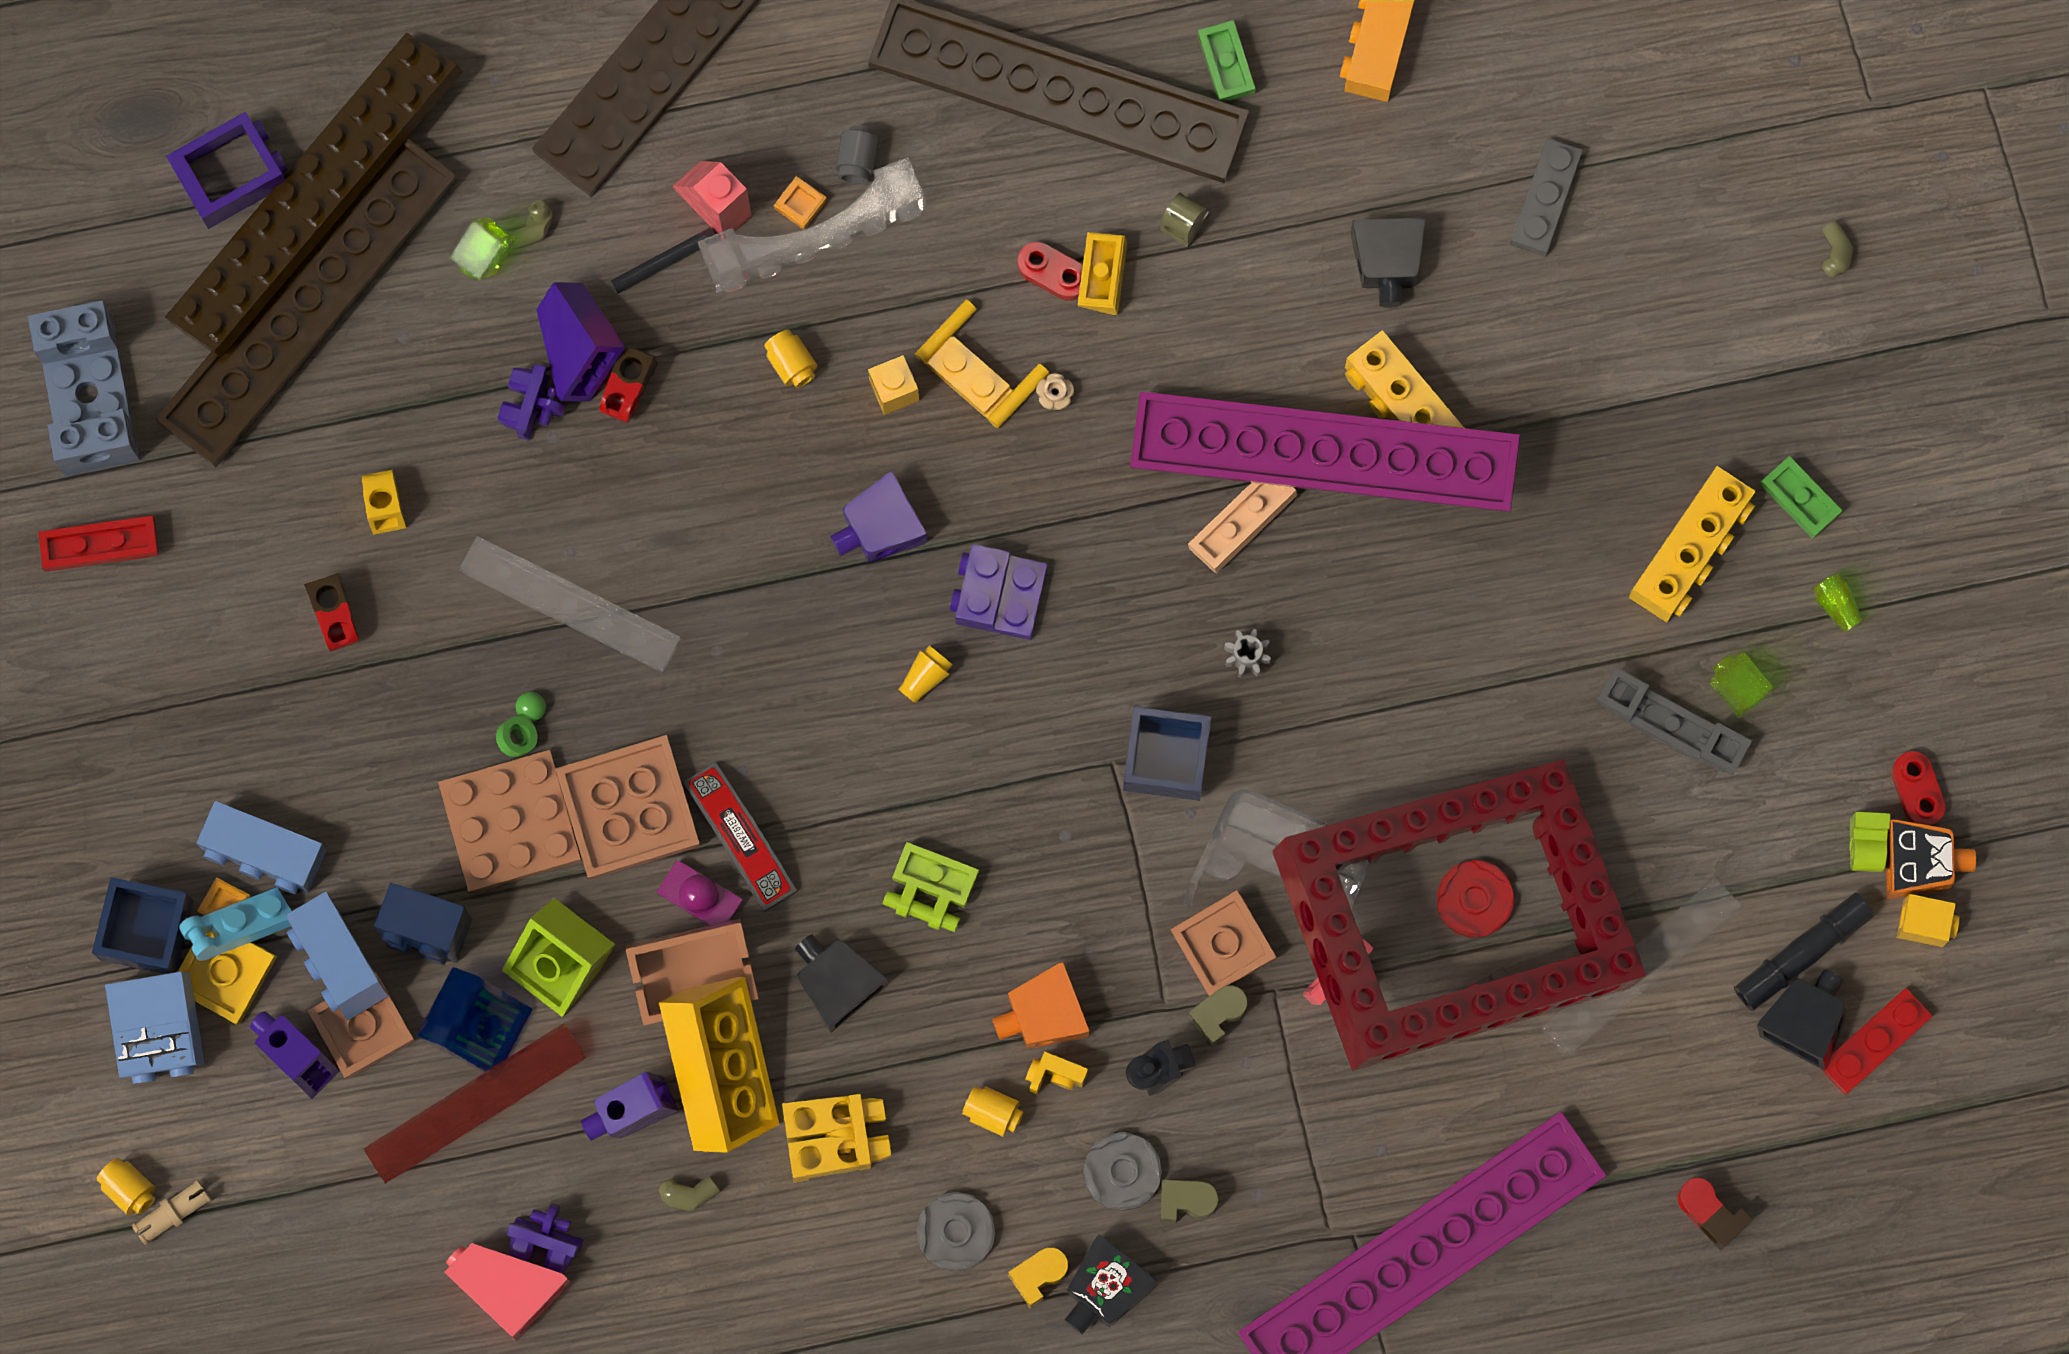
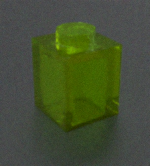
(483, 249)
(1740, 683)

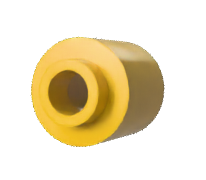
(790, 359)
(993, 1110)
(126, 1187)

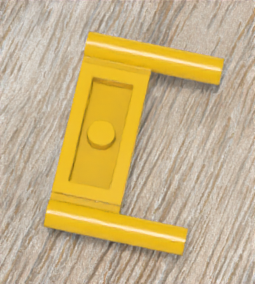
(970, 375)

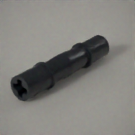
(1804, 951)

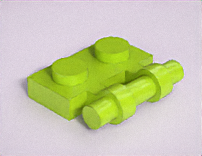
(933, 875)

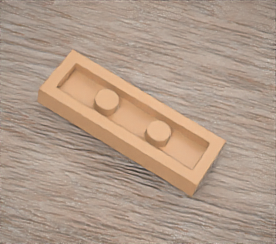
(1240, 523)

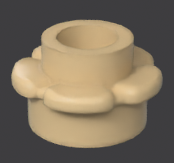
(1058, 401)

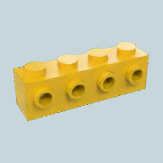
(1395, 385)
(1692, 544)

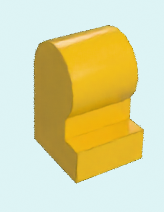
(382, 502)
(1041, 1269)

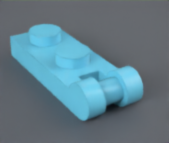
(236, 924)

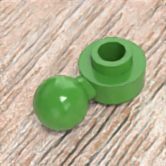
(529, 708)

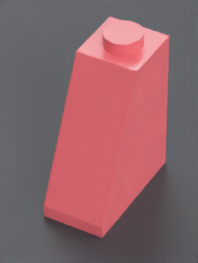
(715, 195)
(505, 1286)

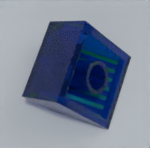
(474, 1020)

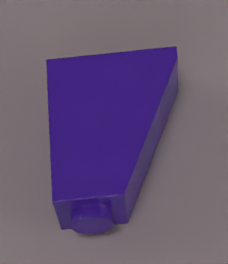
(576, 340)

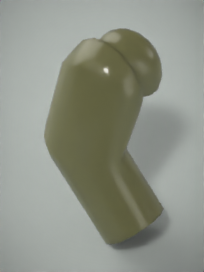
(535, 227)
(1841, 250)
(685, 1197)

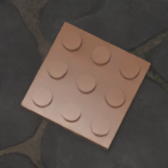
(627, 807)
(509, 822)

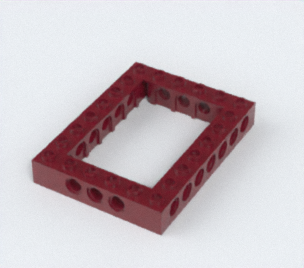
(1366, 1028)

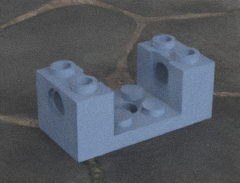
(77, 351)

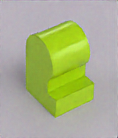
(1868, 841)

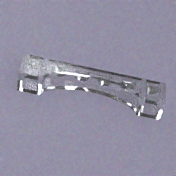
(738, 258)

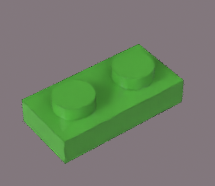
(1226, 61)
(1801, 497)

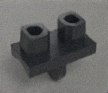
(1159, 1067)

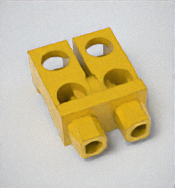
(844, 1129)

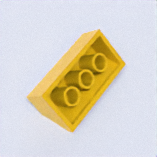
(719, 1065)

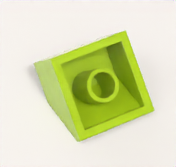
(557, 956)

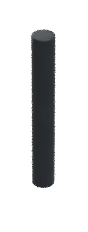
(660, 262)

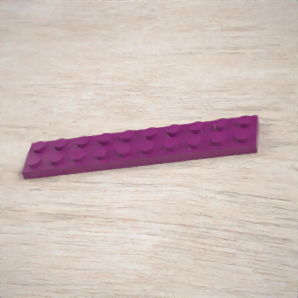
(1325, 451)
(1430, 1246)

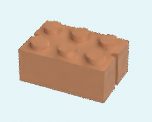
(687, 961)

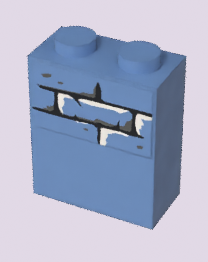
(155, 1026)

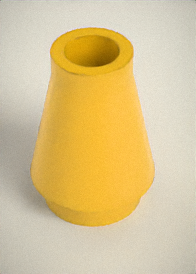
(925, 674)

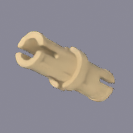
(171, 1212)

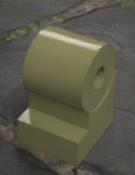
(1183, 219)
(1220, 1008)
(1189, 1197)

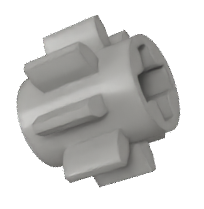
(1251, 643)

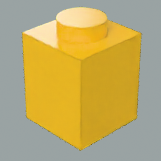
(893, 385)
(1927, 921)

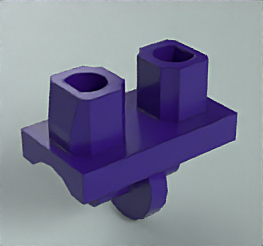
(523, 417)
(528, 1234)

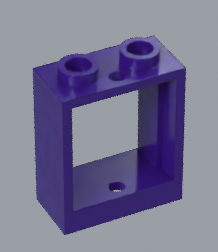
(242, 197)

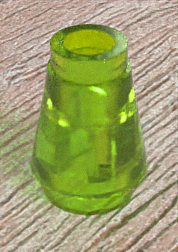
(1837, 601)

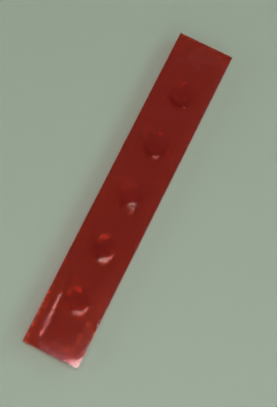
(474, 1103)

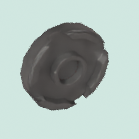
(1122, 1171)
(955, 1231)

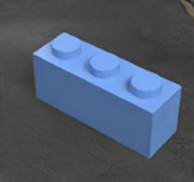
(260, 848)
(334, 957)

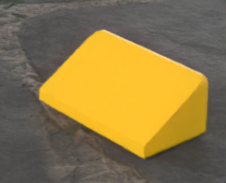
(1102, 272)

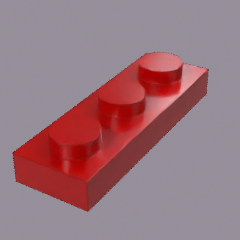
(98, 543)
(1876, 1041)

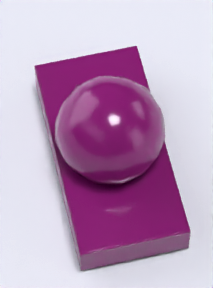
(698, 895)

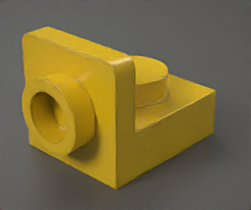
(1063, 1072)

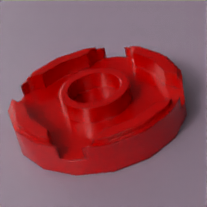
(1475, 899)

